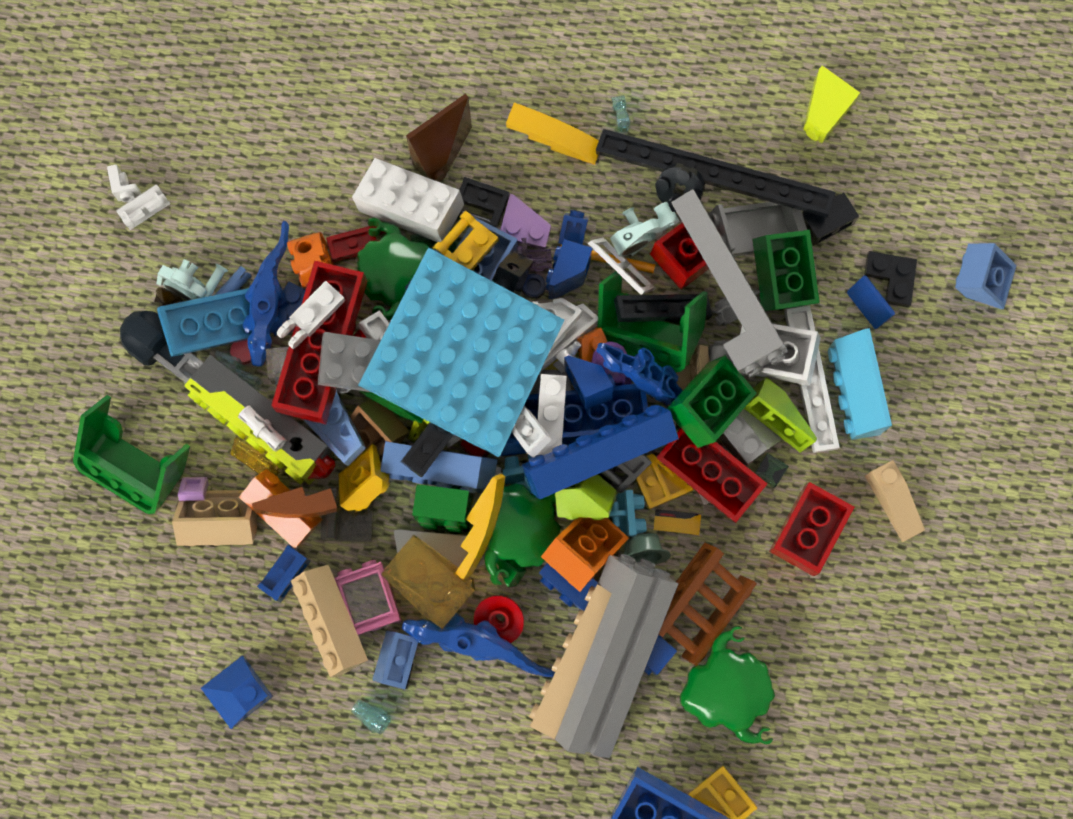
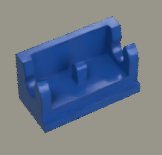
(287, 567)

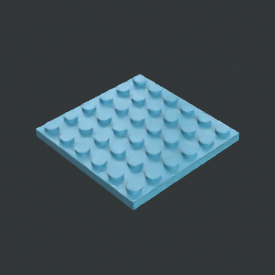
(462, 352)

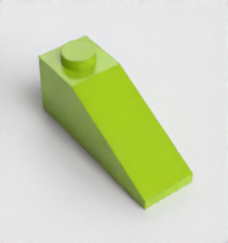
(780, 415)

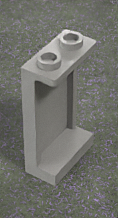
(743, 223)

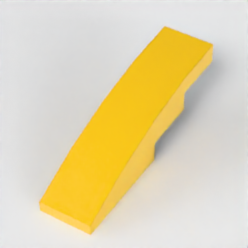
(553, 133)
(484, 519)

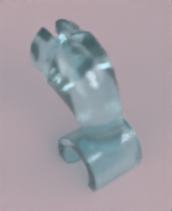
(622, 116)

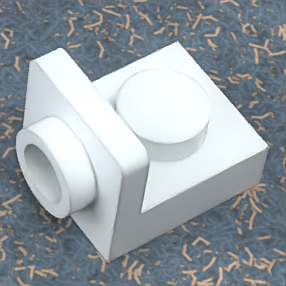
(120, 186)

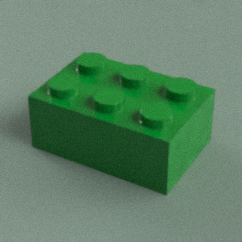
(786, 270)
(711, 401)
(442, 508)

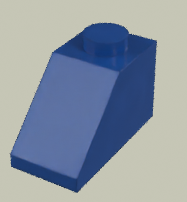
(589, 381)

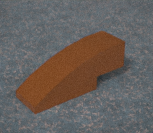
(297, 505)

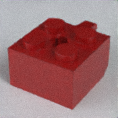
(679, 256)

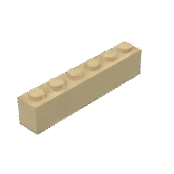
(558, 692)

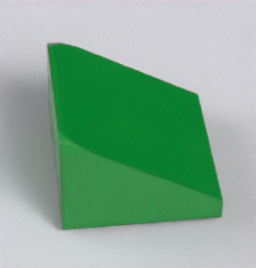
(515, 574)

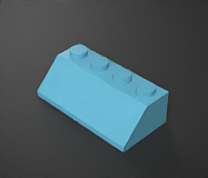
(859, 385)

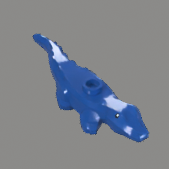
(265, 298)
(643, 371)
(472, 640)

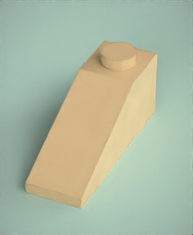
(896, 500)

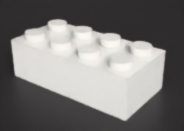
(408, 200)

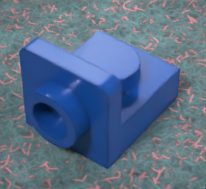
(573, 227)

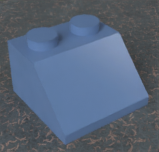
(986, 274)

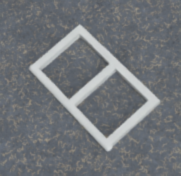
(620, 266)

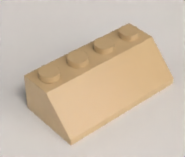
(329, 620)

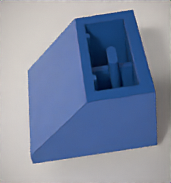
(569, 270)

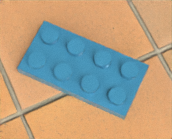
(204, 322)

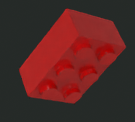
(811, 529)

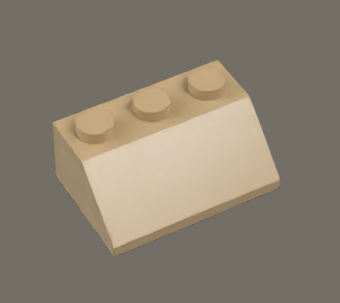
(215, 521)

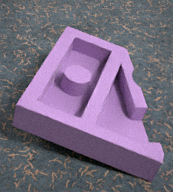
(525, 223)

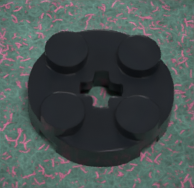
(682, 175)

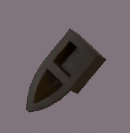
(166, 297)

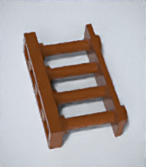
(689, 583)

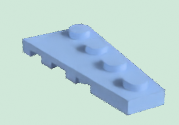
(339, 433)

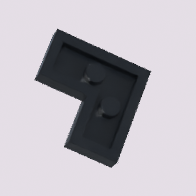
(899, 273)

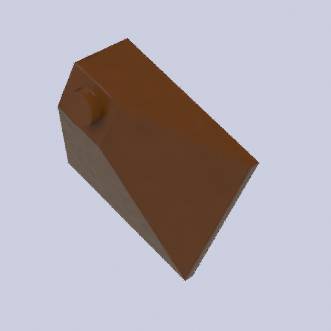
(439, 139)

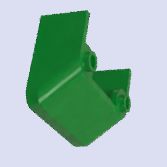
(666, 341)
(121, 466)

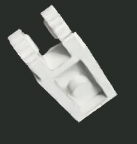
(312, 314)
(530, 433)

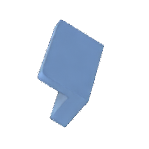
(395, 659)

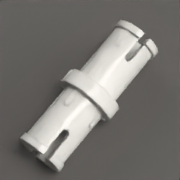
(262, 428)

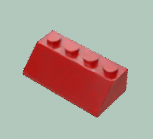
(713, 474)

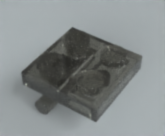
(347, 525)

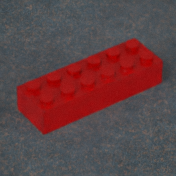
(298, 383)

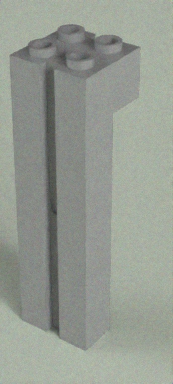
(760, 341)
(616, 655)

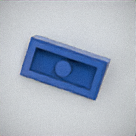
(870, 302)

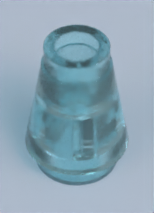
(371, 716)

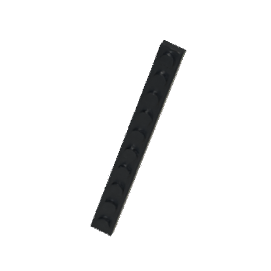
(718, 173)

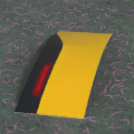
(677, 522)

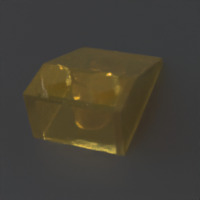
(428, 581)

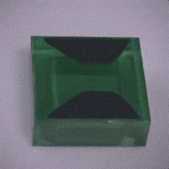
(771, 470)

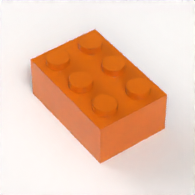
(584, 549)

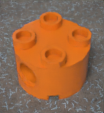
(305, 252)

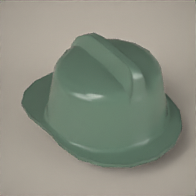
(647, 548)

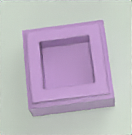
(193, 488)

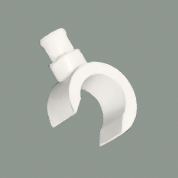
(571, 351)

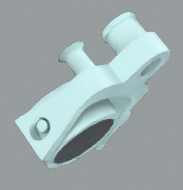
(640, 234)
(185, 285)

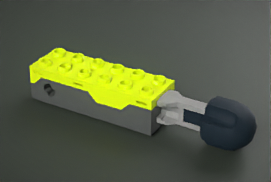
(226, 396)

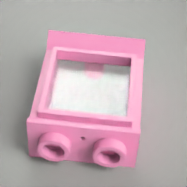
(368, 597)

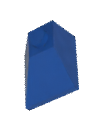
(236, 692)

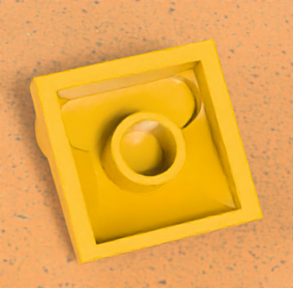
(362, 481)

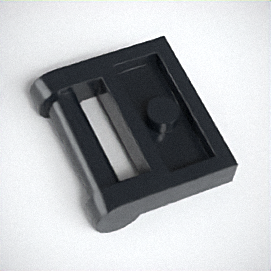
(484, 198)

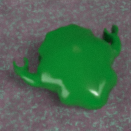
(388, 265)
(521, 531)
(729, 690)

